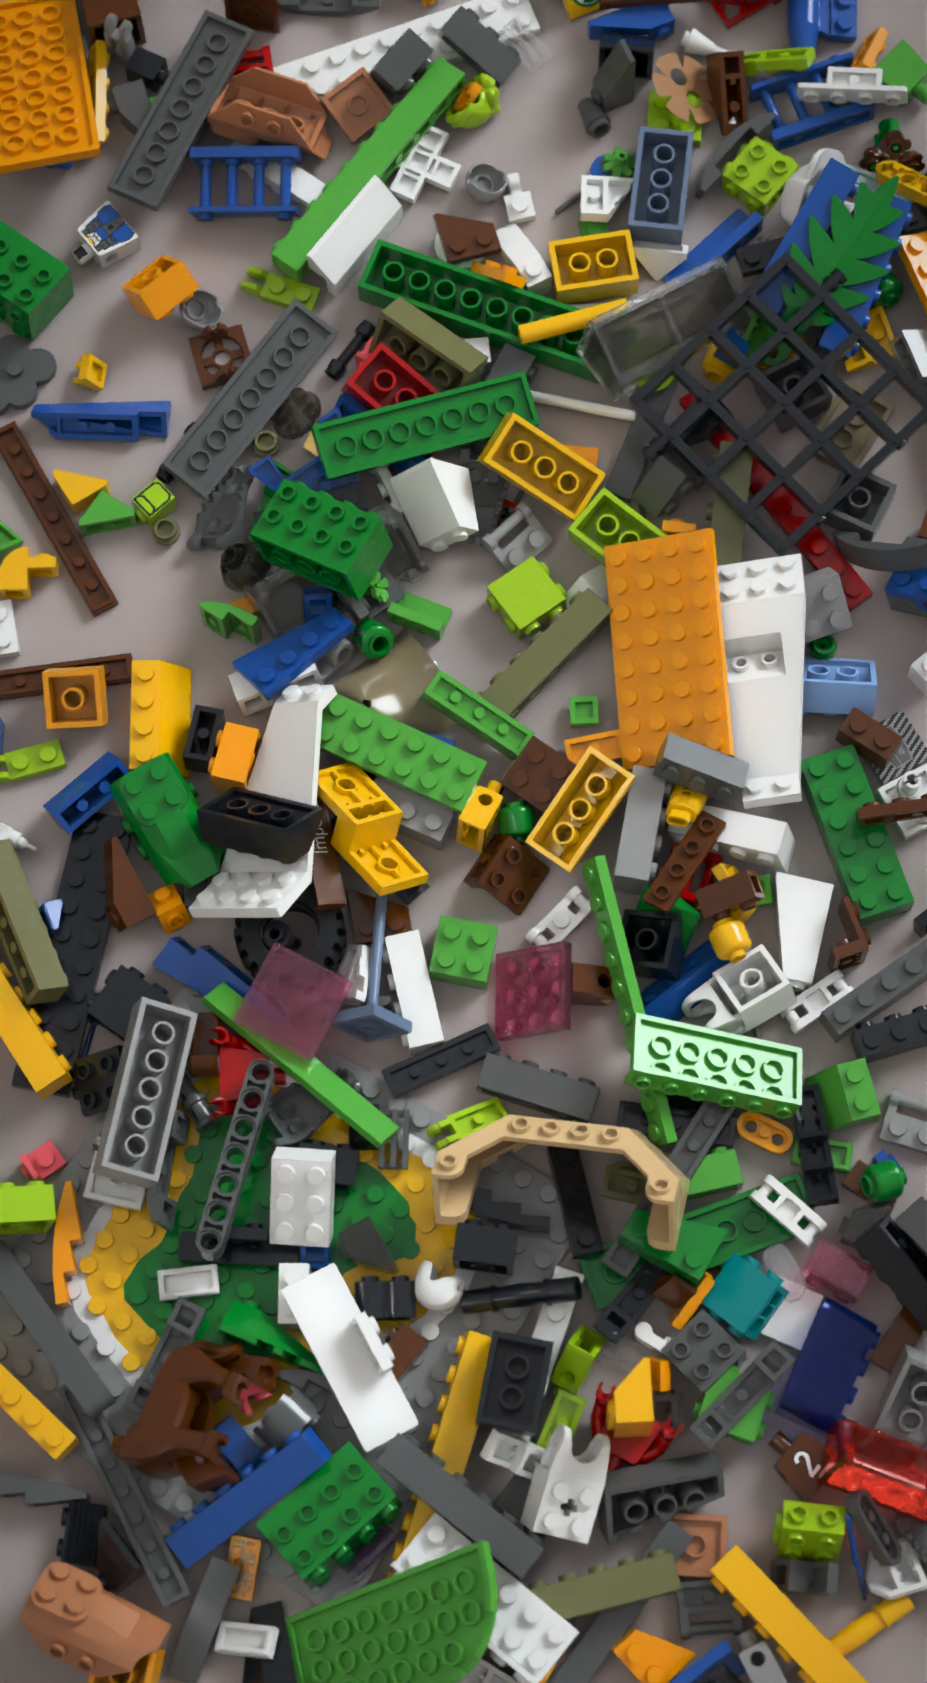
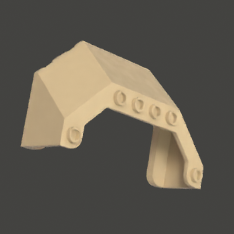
(460, 1164)

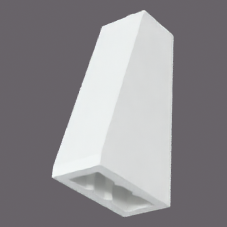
(801, 920)

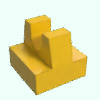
(91, 372)

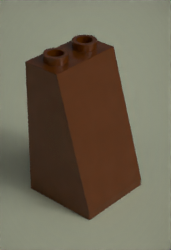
(97, 11)

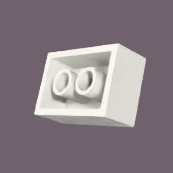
(302, 1196)

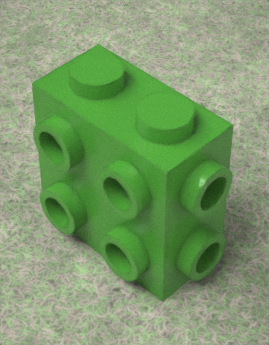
(750, 1426)

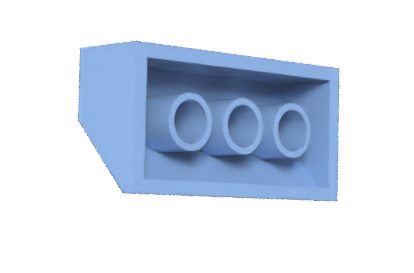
(839, 685)

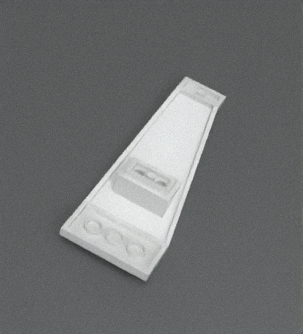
(765, 672)

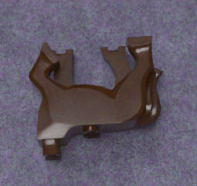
(181, 1413)

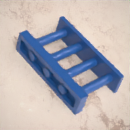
(808, 126)
(259, 158)

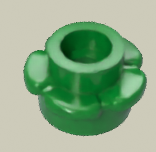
(828, 652)

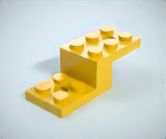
(368, 830)

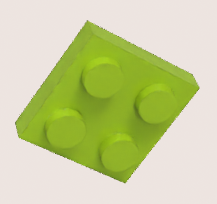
(661, 117)

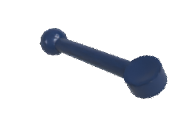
(89, 1037)

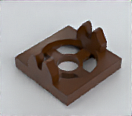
(215, 335)

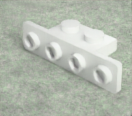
(853, 85)

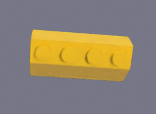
(159, 712)
(580, 809)
(632, 1404)

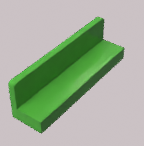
(476, 715)

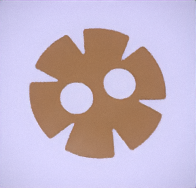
(678, 102)

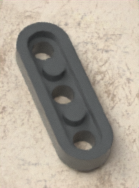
(873, 1527)

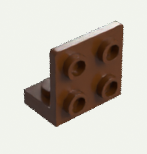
(507, 872)
(853, 950)

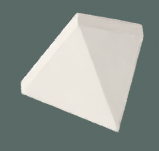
(659, 257)

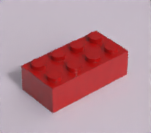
(386, 381)

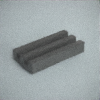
(395, 1113)

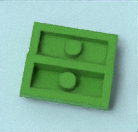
(226, 618)

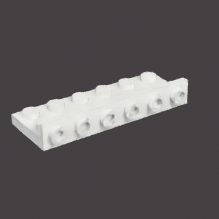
(525, 1629)

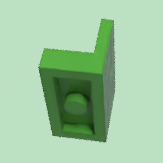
(420, 615)

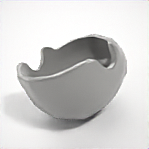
(485, 182)
(201, 310)

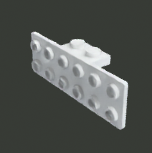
(350, 1356)

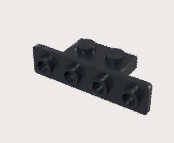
(244, 1247)

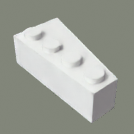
(749, 839)

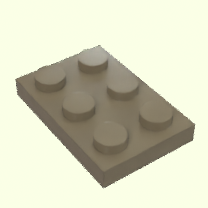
(856, 436)

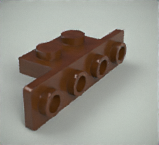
(684, 862)

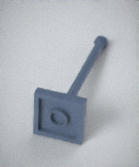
(371, 1020)

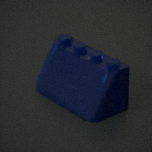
(828, 1367)

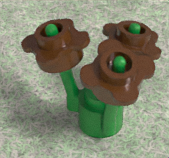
(892, 142)

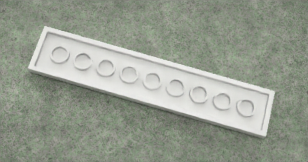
(332, 66)

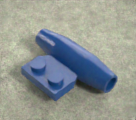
(826, 17)

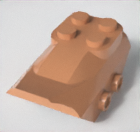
(271, 109)
(88, 1625)

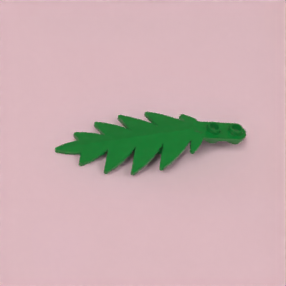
(852, 240)

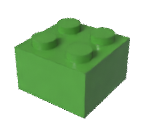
(463, 952)

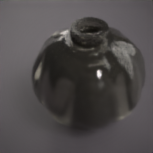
(243, 566)

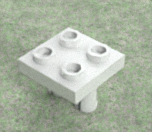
(910, 785)

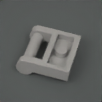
(526, 543)
(902, 1129)

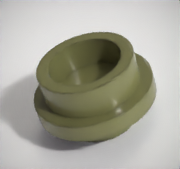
(266, 443)
(166, 531)

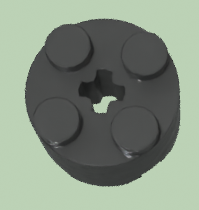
(287, 1416)

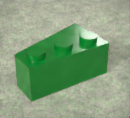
(693, 1252)

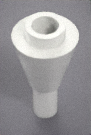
(698, 44)

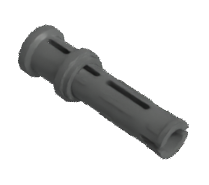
(196, 1105)

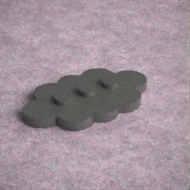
(22, 372)

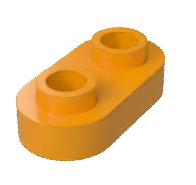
(765, 1130)

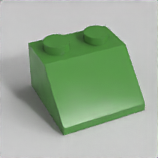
(847, 1095)

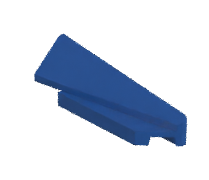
(105, 420)
(200, 968)

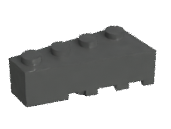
(656, 1492)

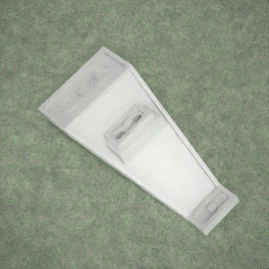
(285, 769)

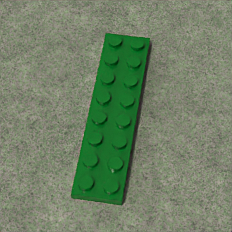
(421, 425)
(748, 1233)

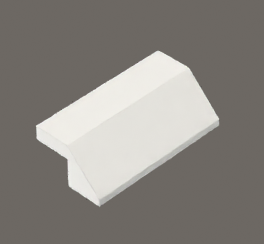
(354, 235)

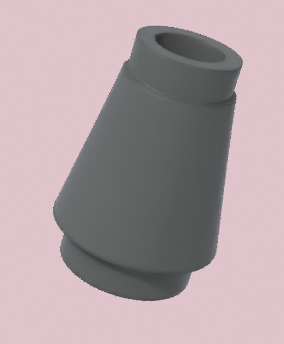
(594, 119)

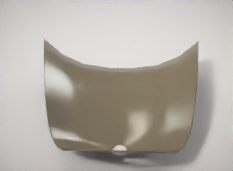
(396, 685)

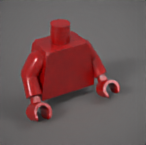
(234, 1061)
(630, 1449)

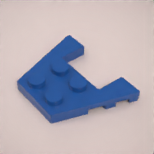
(310, 474)

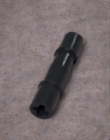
(521, 1295)

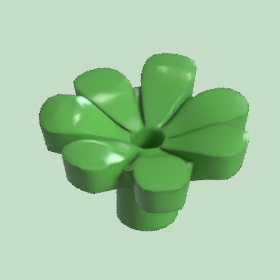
(619, 163)
(377, 589)

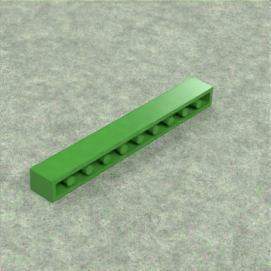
(377, 156)

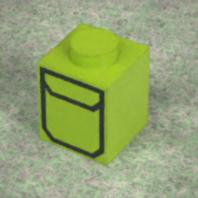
(154, 503)

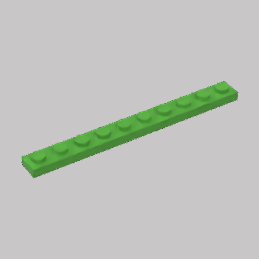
(624, 985)

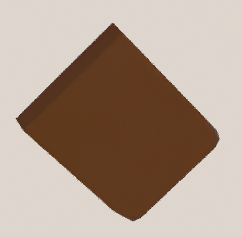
(673, 1290)

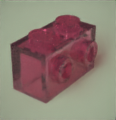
(837, 1272)

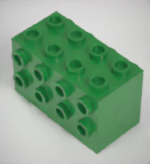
(31, 284)
(322, 538)
(330, 1516)

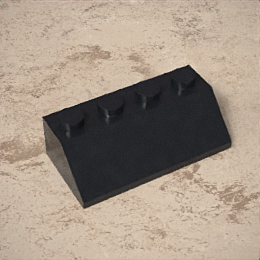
(260, 824)

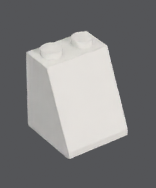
(437, 503)

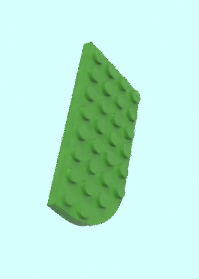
(402, 1629)

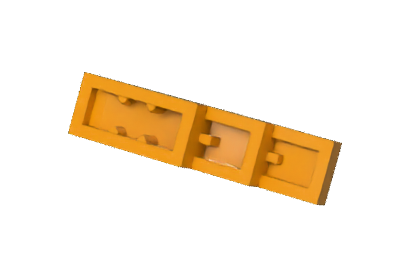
(66, 1235)

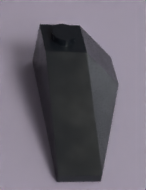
(281, 1667)

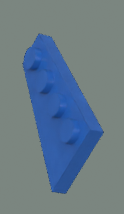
(288, 656)

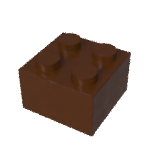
(538, 774)

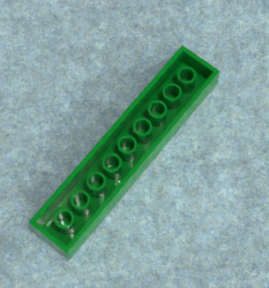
(469, 304)

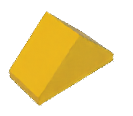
(79, 489)

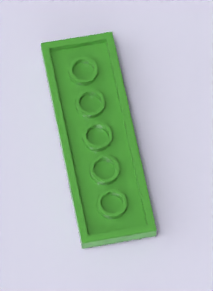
(399, 753)

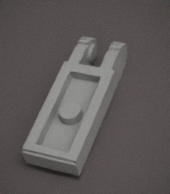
(119, 40)

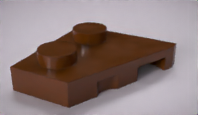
(466, 238)
(362, 915)

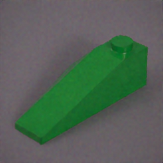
(262, 1334)

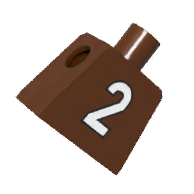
(799, 1463)

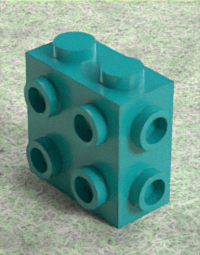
(745, 1296)

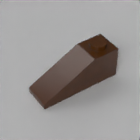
(728, 88)
(124, 893)

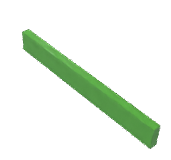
(311, 1075)

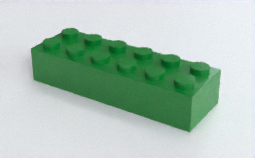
(859, 855)

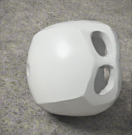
(437, 1294)

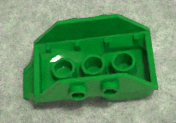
(165, 822)

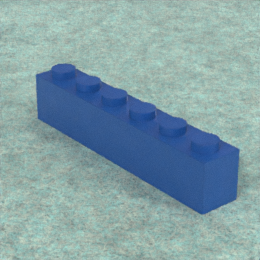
(834, 180)
(834, 334)
(249, 1497)

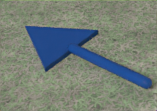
(854, 1554)

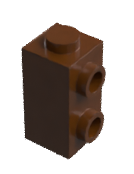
(728, 895)
(407, 1349)

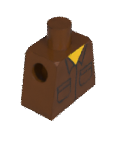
(590, 985)

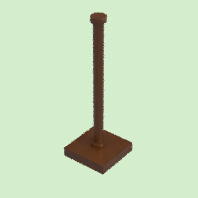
(255, 14)

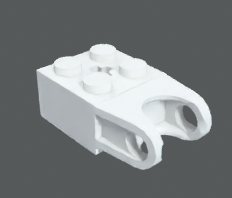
(742, 994)
(567, 1480)

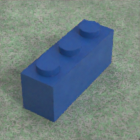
(85, 793)

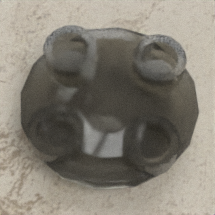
(297, 414)

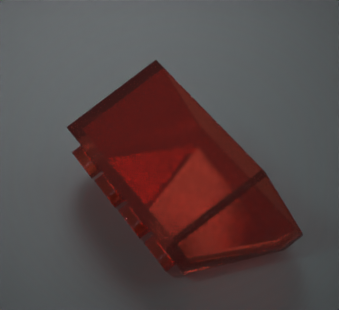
(883, 1465)

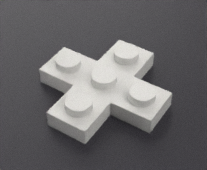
(425, 166)

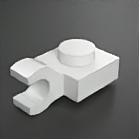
(518, 204)

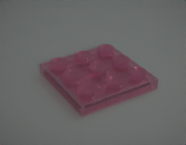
(533, 991)
(293, 1001)

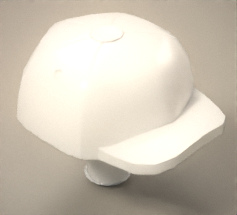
(802, 182)

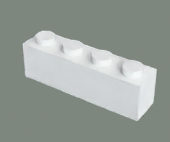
(413, 990)

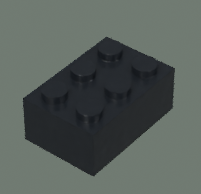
(514, 1383)

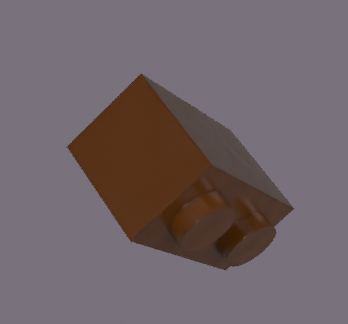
(869, 738)

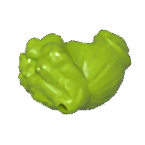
(483, 107)

